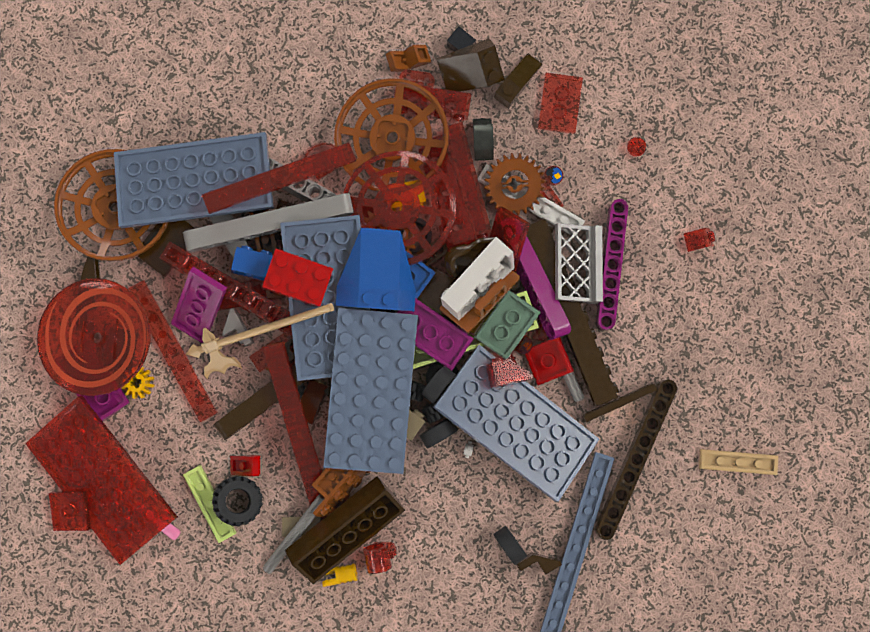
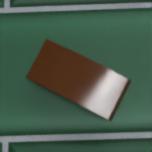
(312, 400)

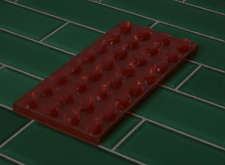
(87, 457)

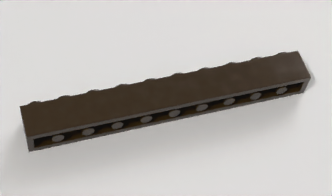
(581, 337)

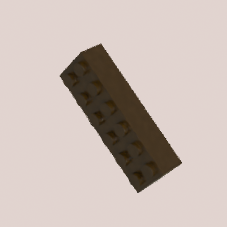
(344, 530)

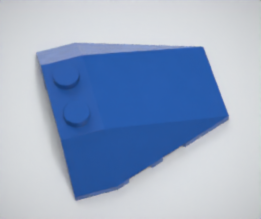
(377, 273)

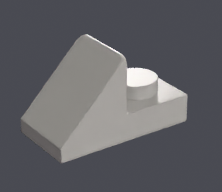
(235, 323)

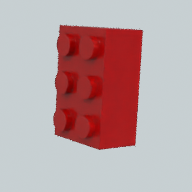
(297, 278)

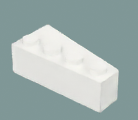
(490, 266)

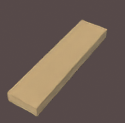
(738, 462)

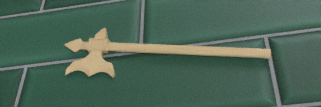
(212, 345)

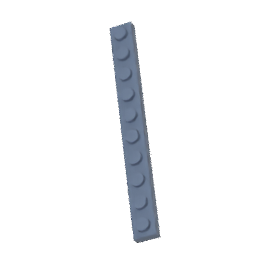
(577, 543)

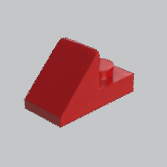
(245, 465)

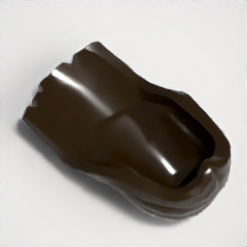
(462, 256)

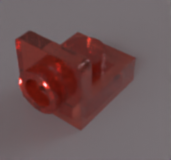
(699, 239)

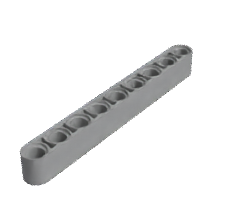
(265, 222)

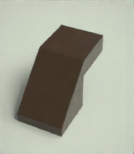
(546, 563)

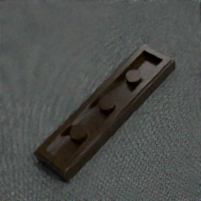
(619, 402)

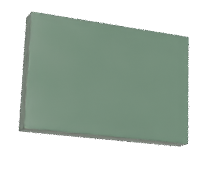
(507, 324)

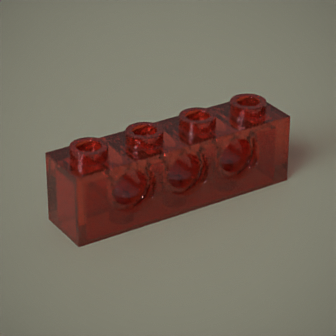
(460, 99)

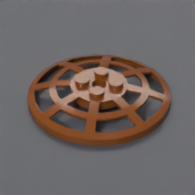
(391, 124)
(100, 209)

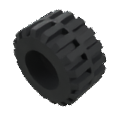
(254, 504)

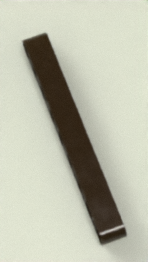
(635, 469)

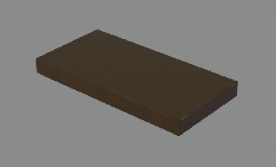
(433, 292)

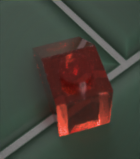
(506, 372)

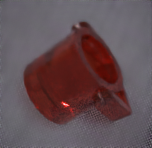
(379, 556)

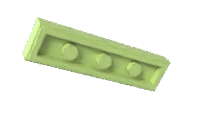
(203, 493)

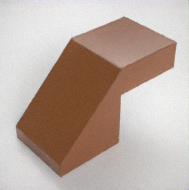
(408, 59)

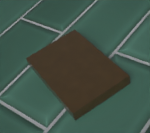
(172, 234)

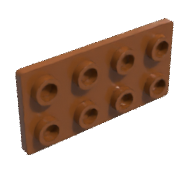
(484, 303)
(335, 487)

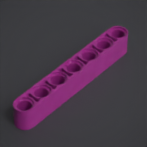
(617, 257)
(541, 293)

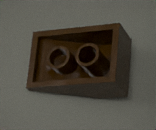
(471, 67)

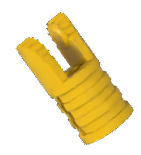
(343, 575)

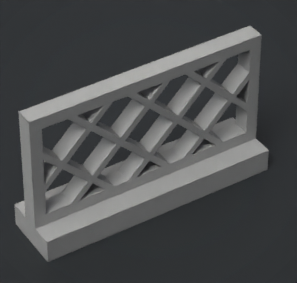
(593, 264)

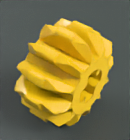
(145, 384)

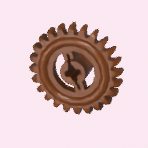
(496, 185)

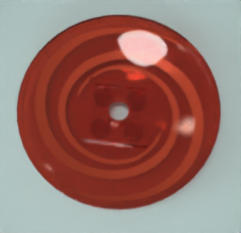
(68, 334)

